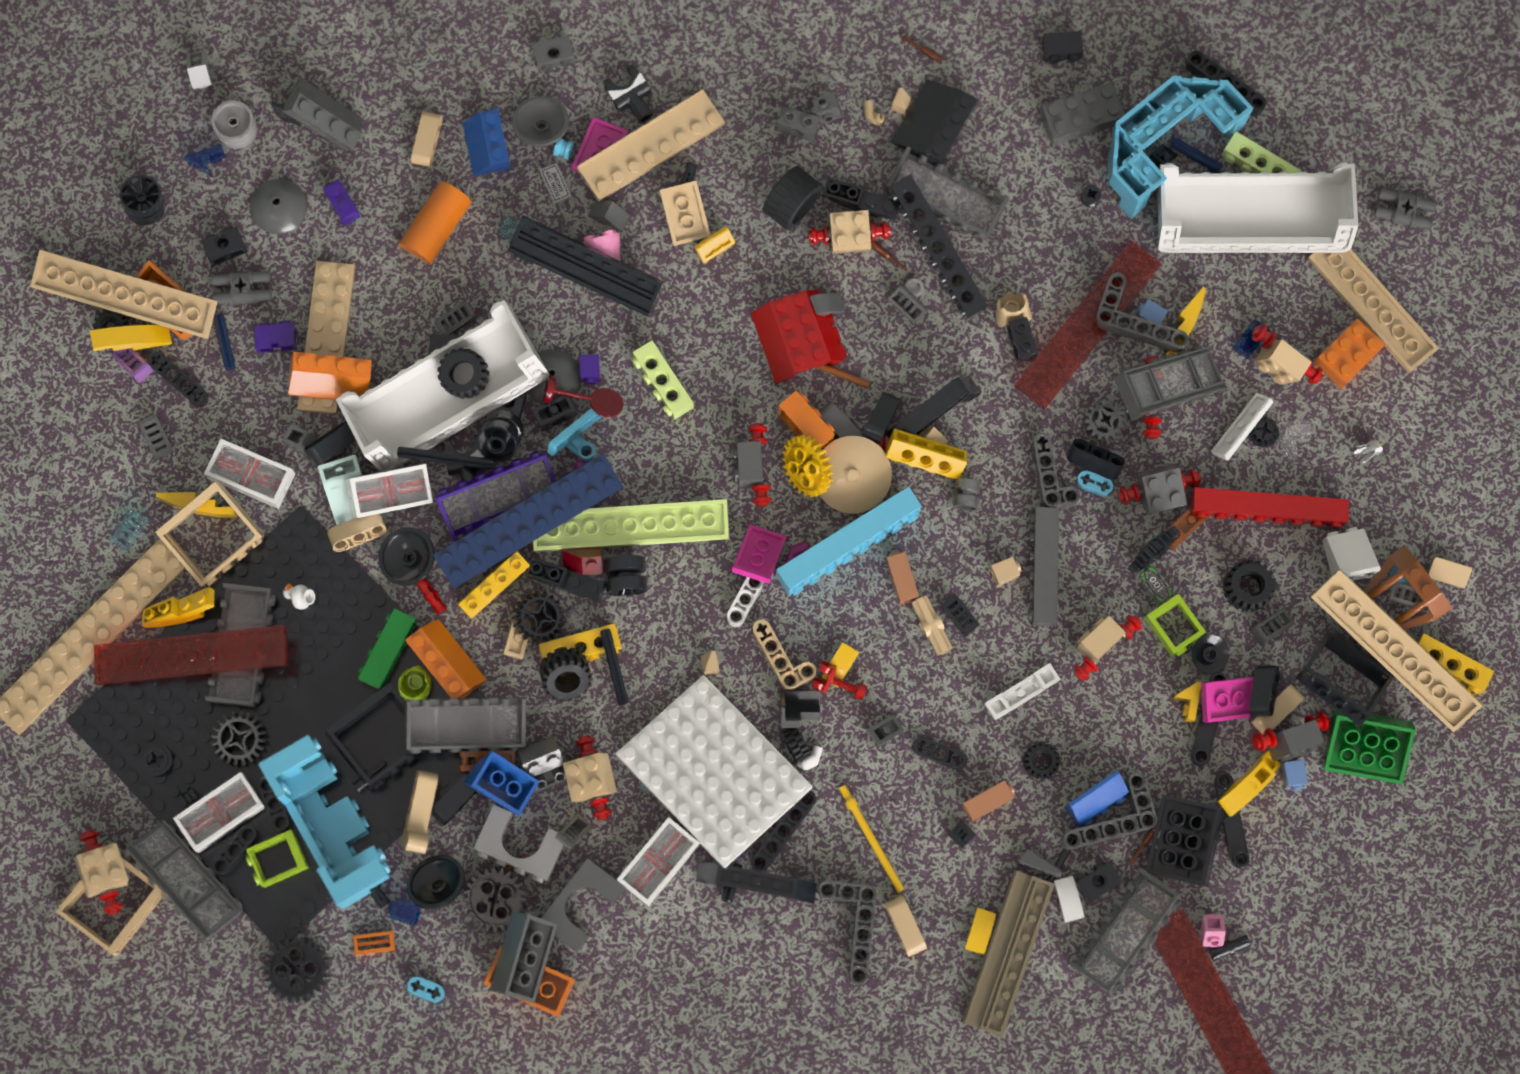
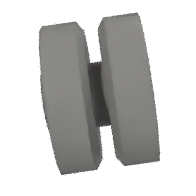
(234, 124)

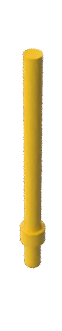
(851, 804)

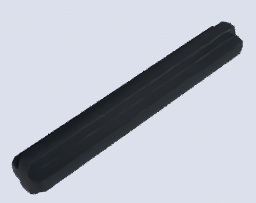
(614, 666)

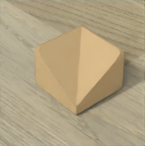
(901, 101)
(710, 663)

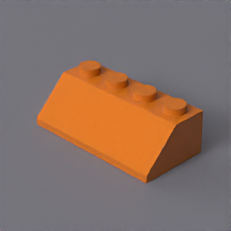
(327, 375)
(446, 660)

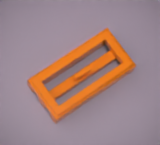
(377, 950)

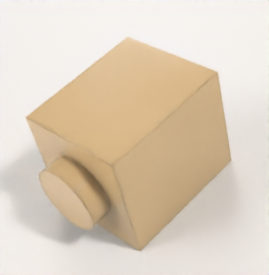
(1005, 571)

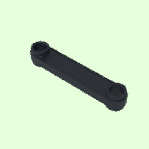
(1205, 734)
(1232, 826)

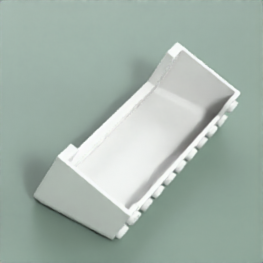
(1257, 211)
(418, 411)

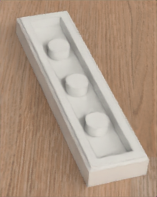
(1242, 426)

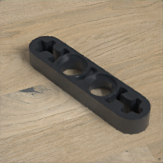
(178, 379)

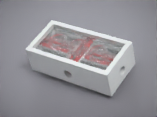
(249, 473)
(388, 490)
(219, 812)
(658, 861)

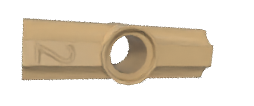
(931, 625)

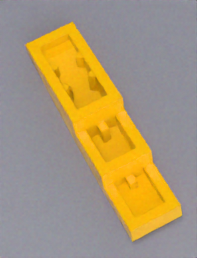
(1189, 316)
(133, 337)
(209, 508)

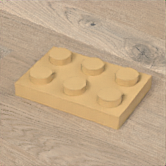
(684, 213)

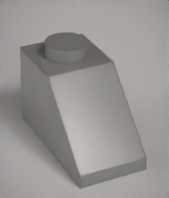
(198, 69)

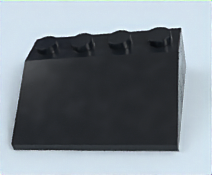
(935, 121)
(1185, 840)

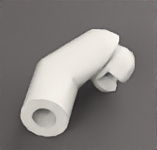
(812, 760)

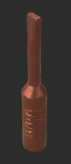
(933, 55)
(884, 253)
(1145, 841)

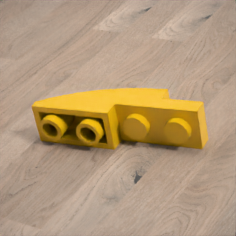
(178, 611)
(1249, 784)

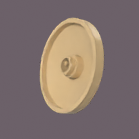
(859, 474)

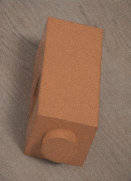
(902, 577)
(988, 800)

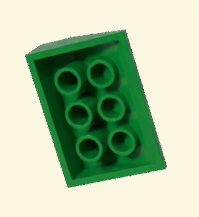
(1371, 751)

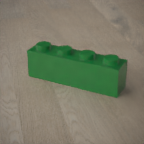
(387, 649)

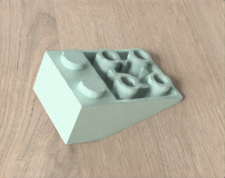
(333, 479)

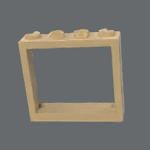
(181, 555)
(131, 927)

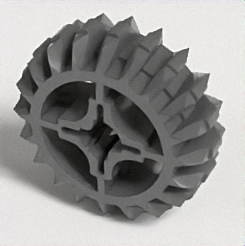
(222, 747)

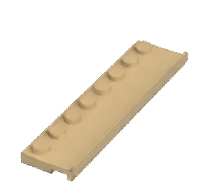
(650, 145)

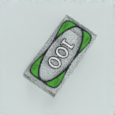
(1155, 585)

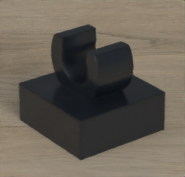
(961, 834)

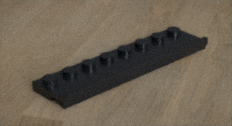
(585, 265)

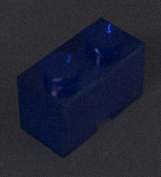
(404, 912)

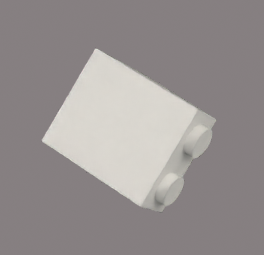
(1351, 554)

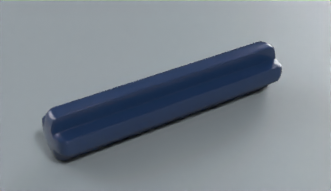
(1196, 155)
(224, 342)

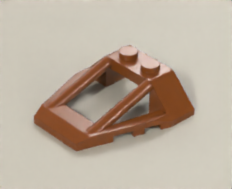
(1420, 581)

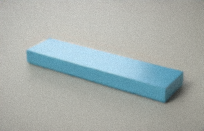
(572, 432)

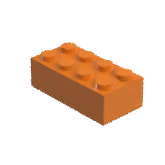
(552, 990)

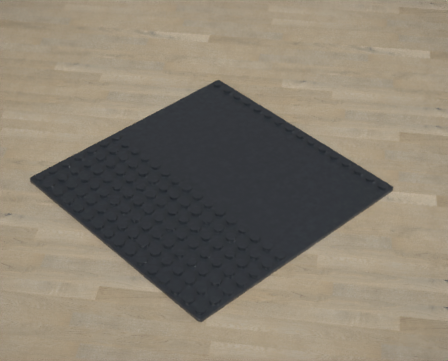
(297, 700)

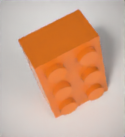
(1349, 353)
(805, 420)

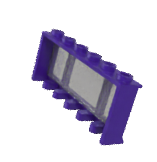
(492, 493)

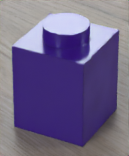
(590, 369)

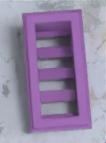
(140, 371)

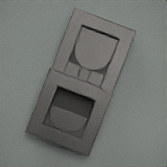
(827, 303)

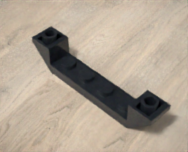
(756, 881)

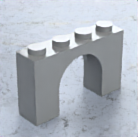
(490, 845)

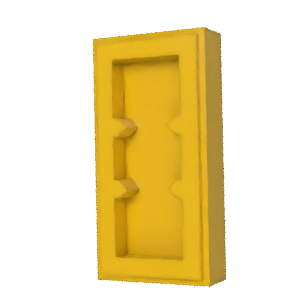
(714, 244)

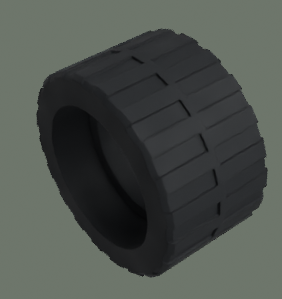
(792, 197)

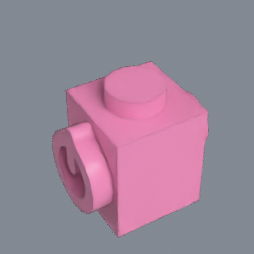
(1212, 930)

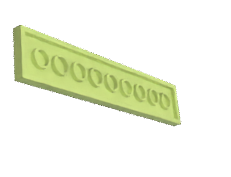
(640, 526)

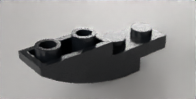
(858, 199)
(565, 580)

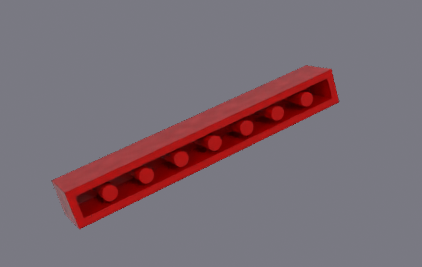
(1269, 506)

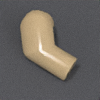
(871, 115)

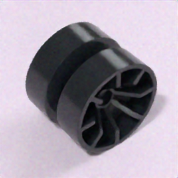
(142, 200)
(500, 435)
(626, 575)

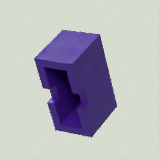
(341, 202)
(275, 336)

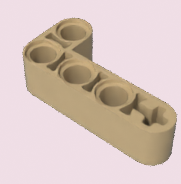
(779, 654)
(419, 812)

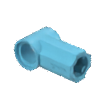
(579, 445)

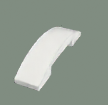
(1022, 692)

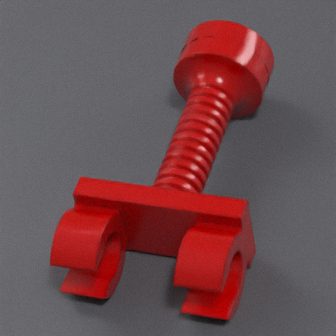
(827, 668)

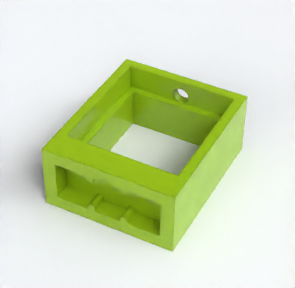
(1162, 636)
(295, 848)

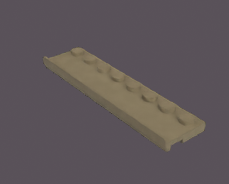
(1008, 953)

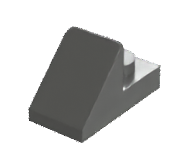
(885, 730)

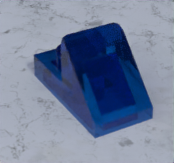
(200, 159)
(1245, 344)

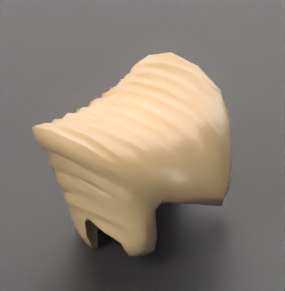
(1012, 308)

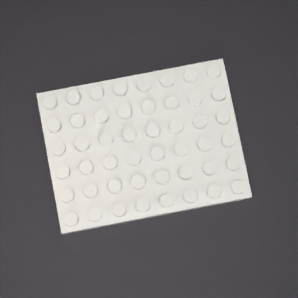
(714, 771)

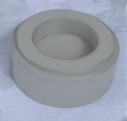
(915, 286)

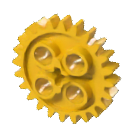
(807, 465)

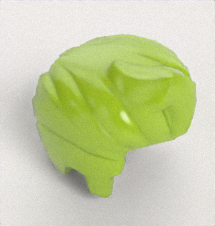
(414, 683)

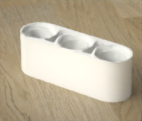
(738, 607)

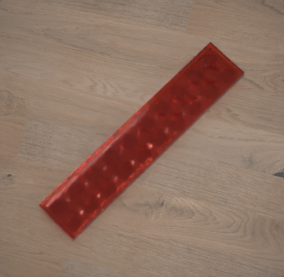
(1080, 332)
(190, 655)
(1208, 998)

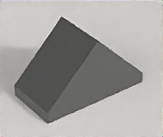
(609, 214)

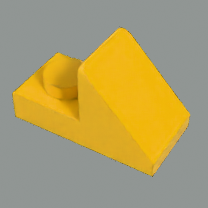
(1191, 696)

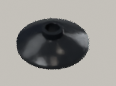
(1218, 654)

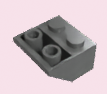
(544, 763)

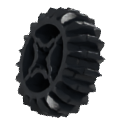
(540, 609)

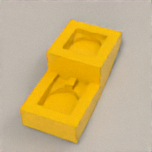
(843, 660)
(980, 931)

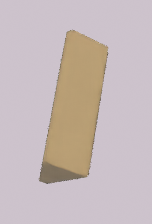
(1449, 572)

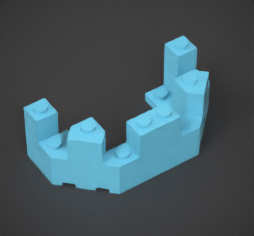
(1129, 168)
(295, 779)

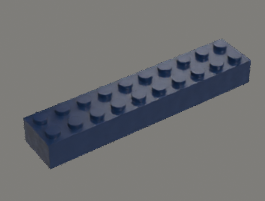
(528, 520)

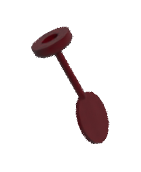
(602, 400)

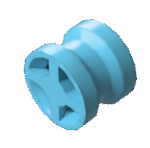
(563, 148)

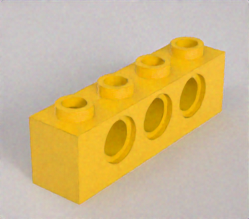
(912, 450)
(493, 584)
(587, 638)
(1480, 674)

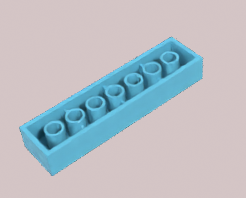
(848, 541)

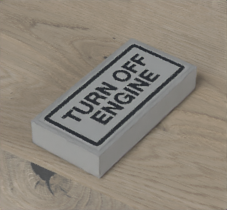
(555, 184)

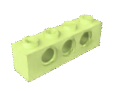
(1255, 154)
(650, 353)

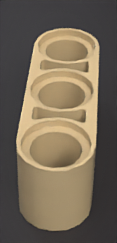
(426, 139)
(356, 532)
(1284, 704)
(905, 926)

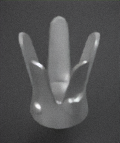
(1372, 448)

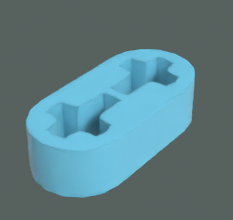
(1093, 488)
(424, 994)

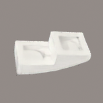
(1068, 899)

